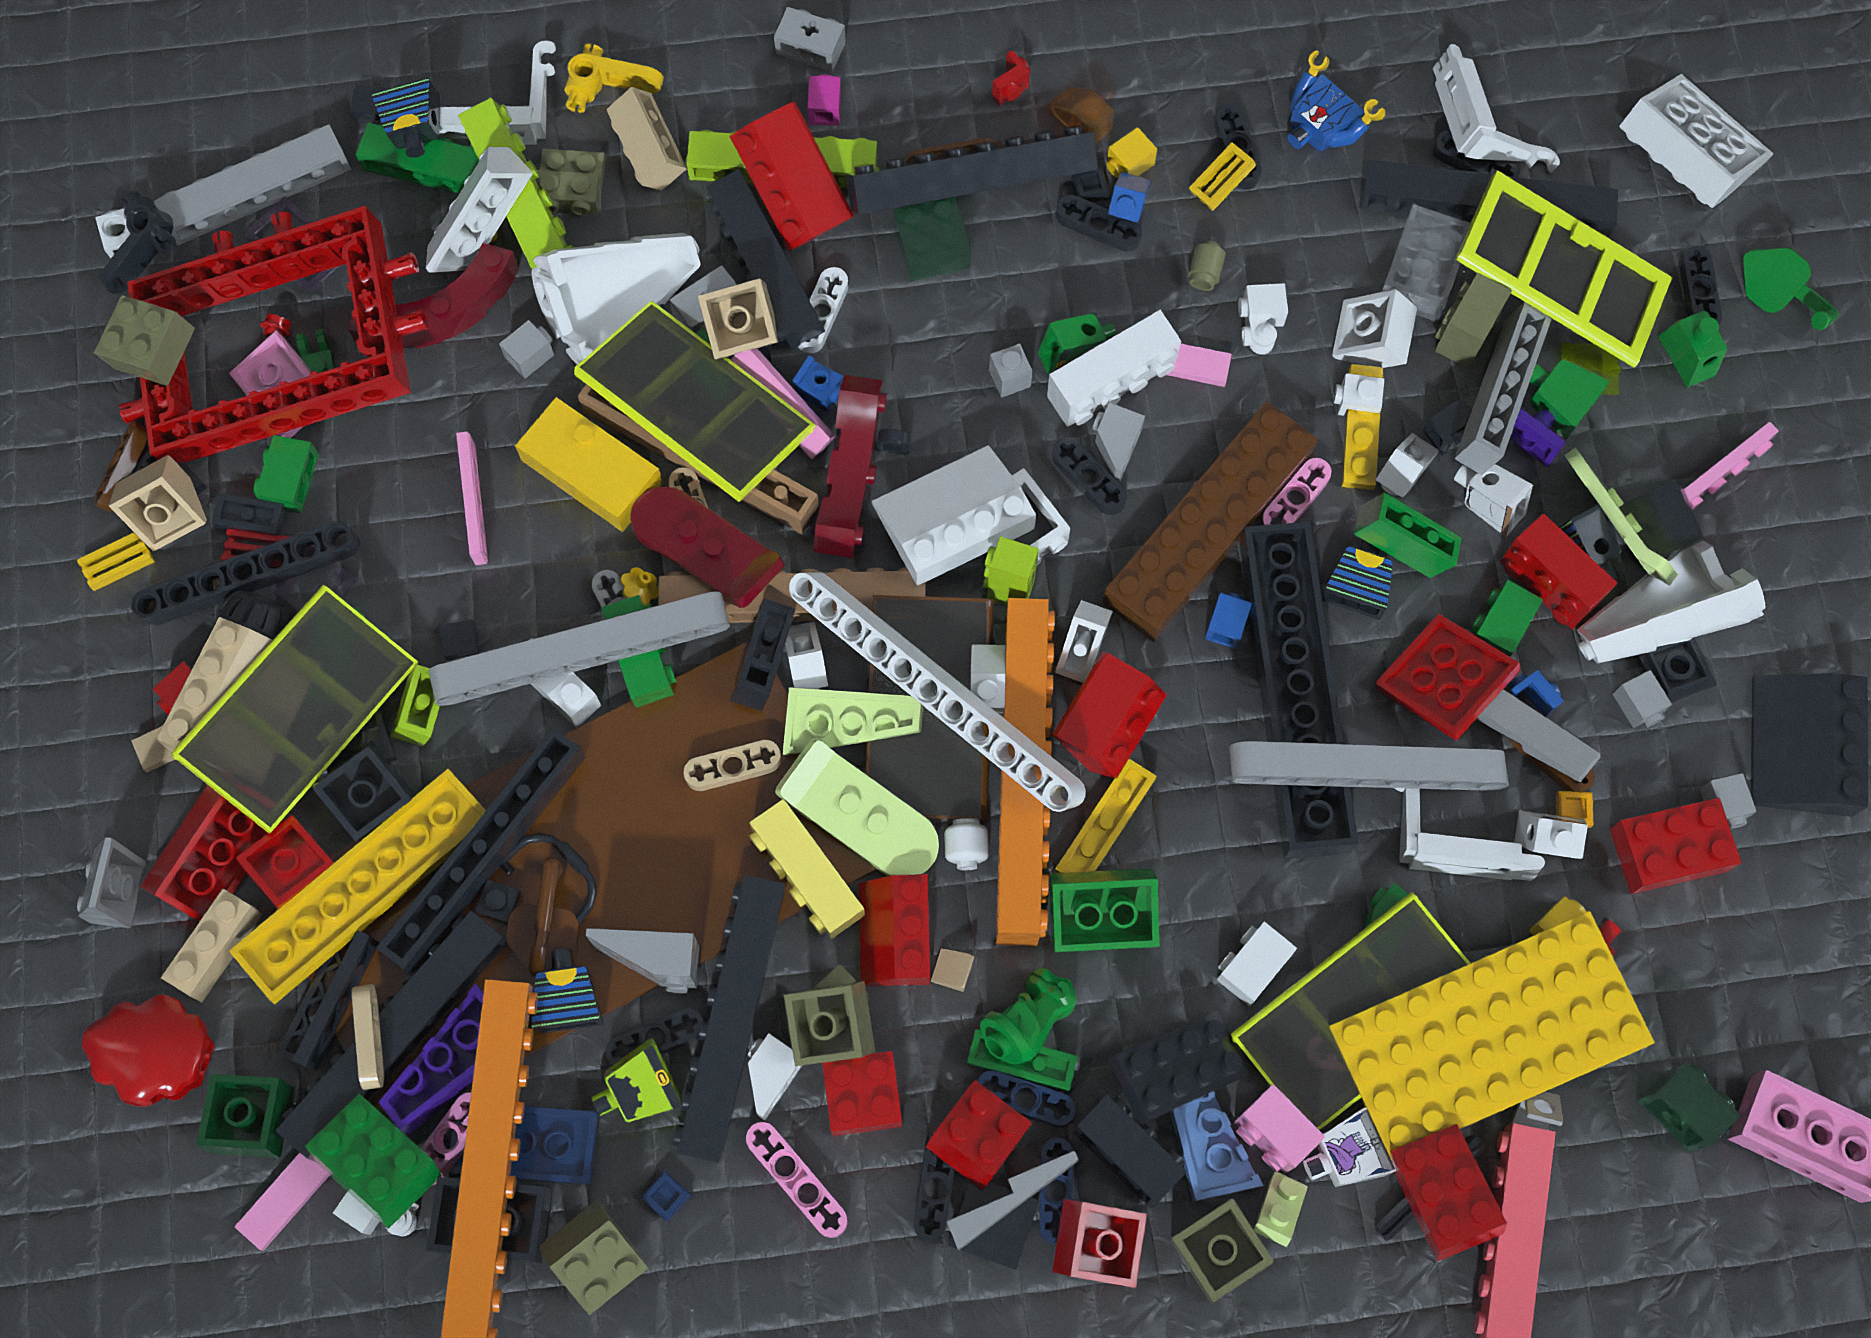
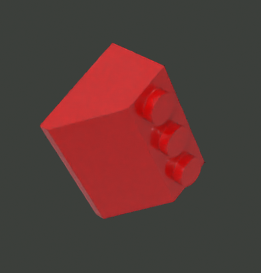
(1109, 715)
(895, 931)

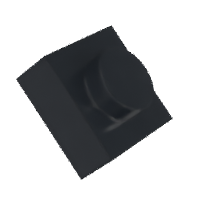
(497, 901)

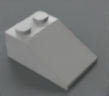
(111, 885)
(659, 956)

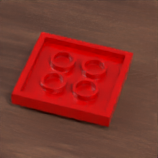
(1447, 676)

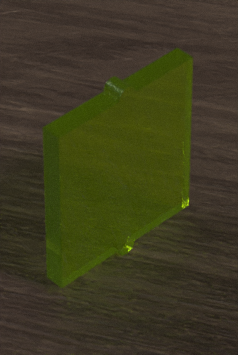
(1594, 360)

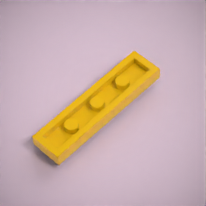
(1361, 440)
(1107, 820)

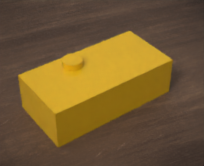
(587, 463)

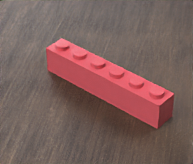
(1515, 1256)

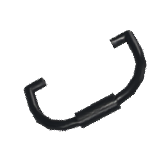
(570, 856)

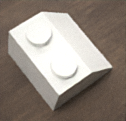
(1375, 329)

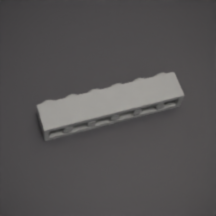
(253, 184)
(1503, 389)

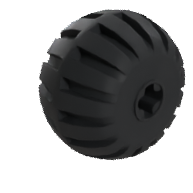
(256, 613)

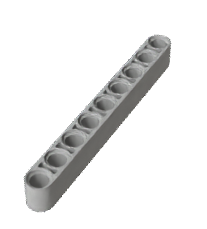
(578, 648)
(1367, 766)

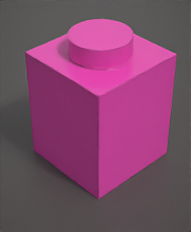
(824, 100)

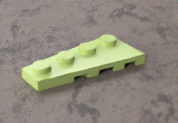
(847, 718)

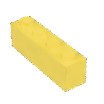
(807, 870)

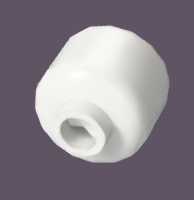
(966, 843)

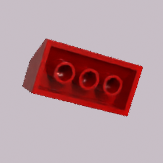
(791, 176)
(203, 856)

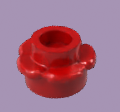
(276, 323)

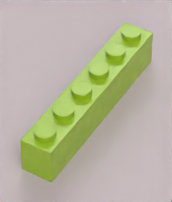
(714, 156)
(530, 215)

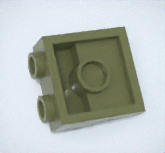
(572, 180)

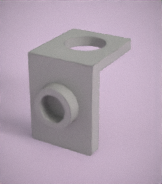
(1539, 1111)

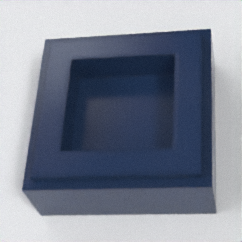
(666, 1196)

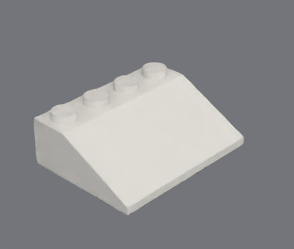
(1695, 140)
(954, 514)

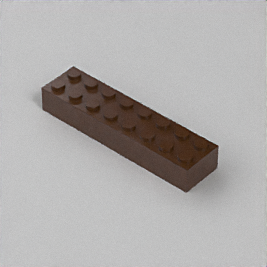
(1209, 521)

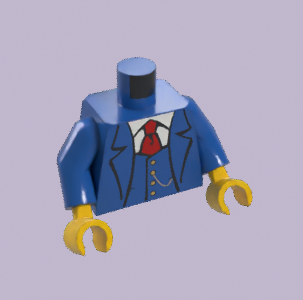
(1325, 113)

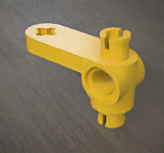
(606, 72)

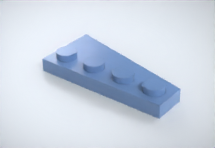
(1211, 1151)

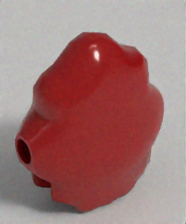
(148, 1050)

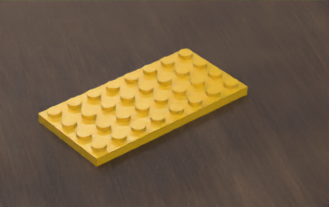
(1491, 1033)

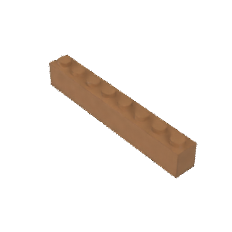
(773, 496)
(858, 584)

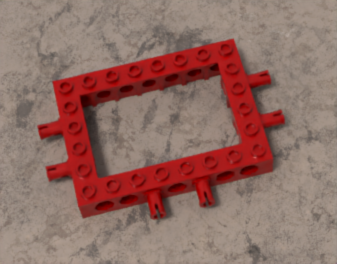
(239, 271)

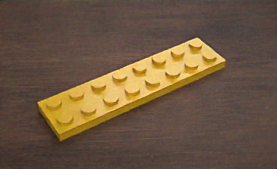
(358, 887)

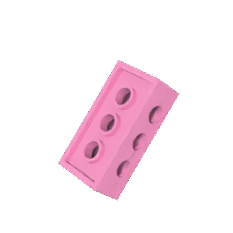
(1793, 1144)

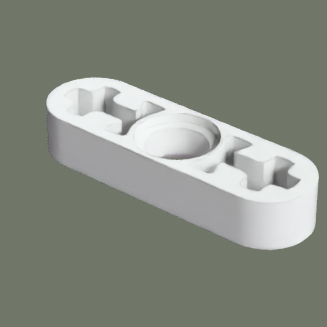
(820, 296)

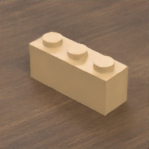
(646, 139)
(208, 947)

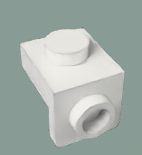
(1359, 394)

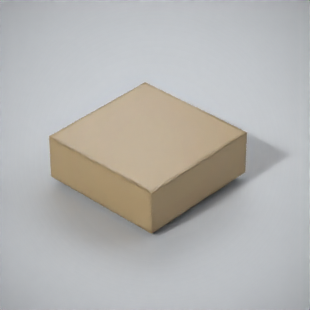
(150, 751)

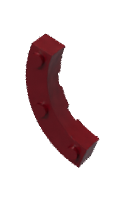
(462, 301)
(850, 466)

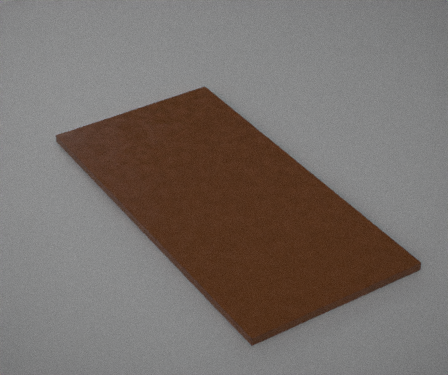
(652, 842)

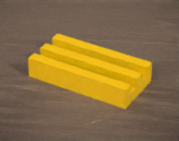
(1222, 190)
(112, 556)

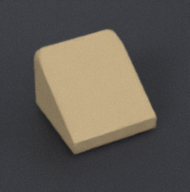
(952, 969)

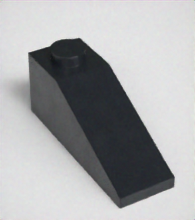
(763, 655)

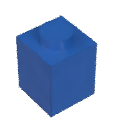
(1129, 197)
(1228, 620)

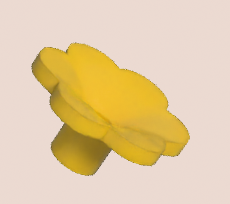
(640, 583)

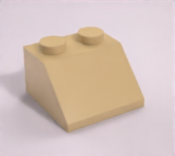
(739, 318)
(158, 503)

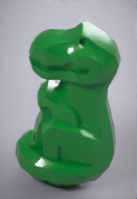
(1024, 1026)

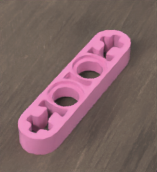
(798, 1178)

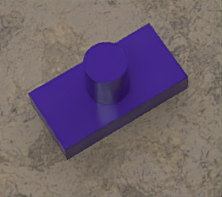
(1535, 436)

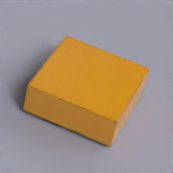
(1575, 805)

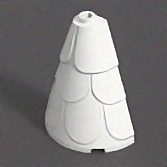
(602, 286)
(1661, 614)

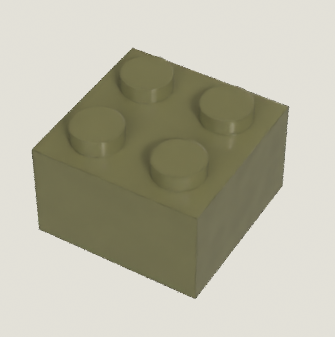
(1471, 319)
(144, 340)
(829, 1023)
(1222, 1251)
(593, 1257)

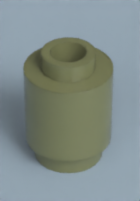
(1206, 265)

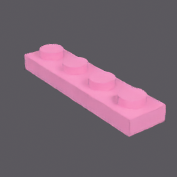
(1733, 463)

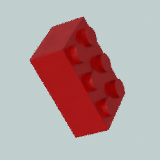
(1557, 571)
(1675, 846)
(1447, 1192)

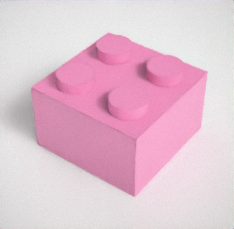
(1278, 1130)

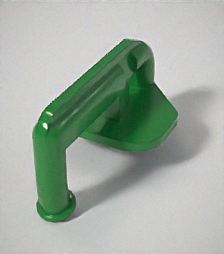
(1777, 277)

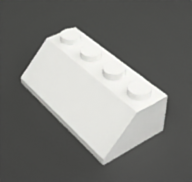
(477, 210)

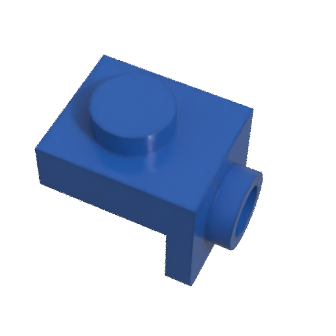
(1541, 692)

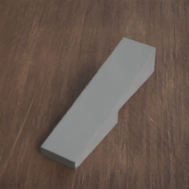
(1539, 736)
(1023, 1186)

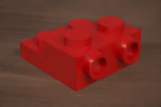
(284, 861)

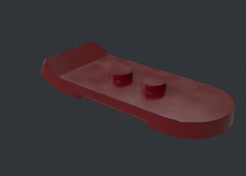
(704, 544)

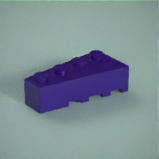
(440, 1070)

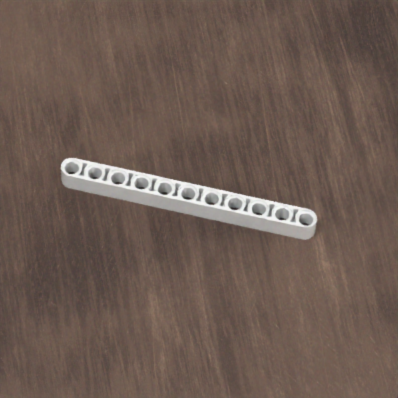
(948, 694)

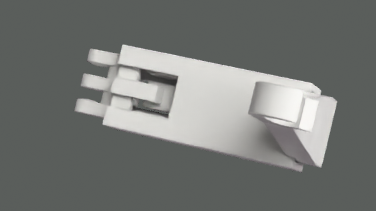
(1472, 119)
(526, 120)
(1460, 854)

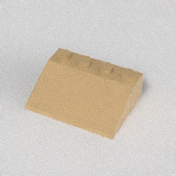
(220, 663)

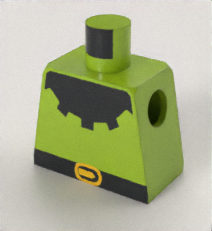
(638, 1085)

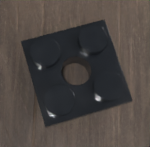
(1678, 686)

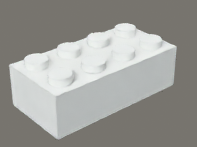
(1114, 369)

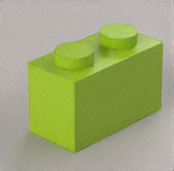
(417, 709)

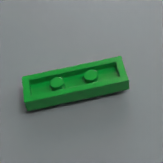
(1047, 1068)

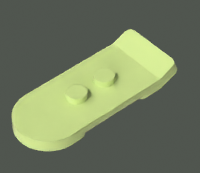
(1626, 526)
(859, 812)

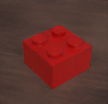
(862, 1094)
(978, 1134)
(1099, 1243)

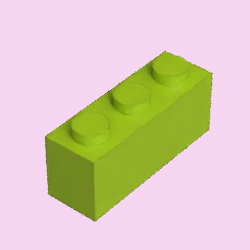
(1010, 570)

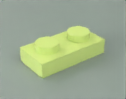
(1280, 1209)

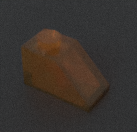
(1083, 108)

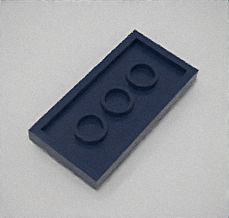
(553, 1146)

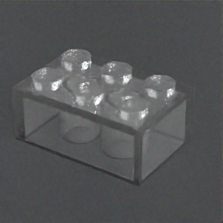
(1425, 260)

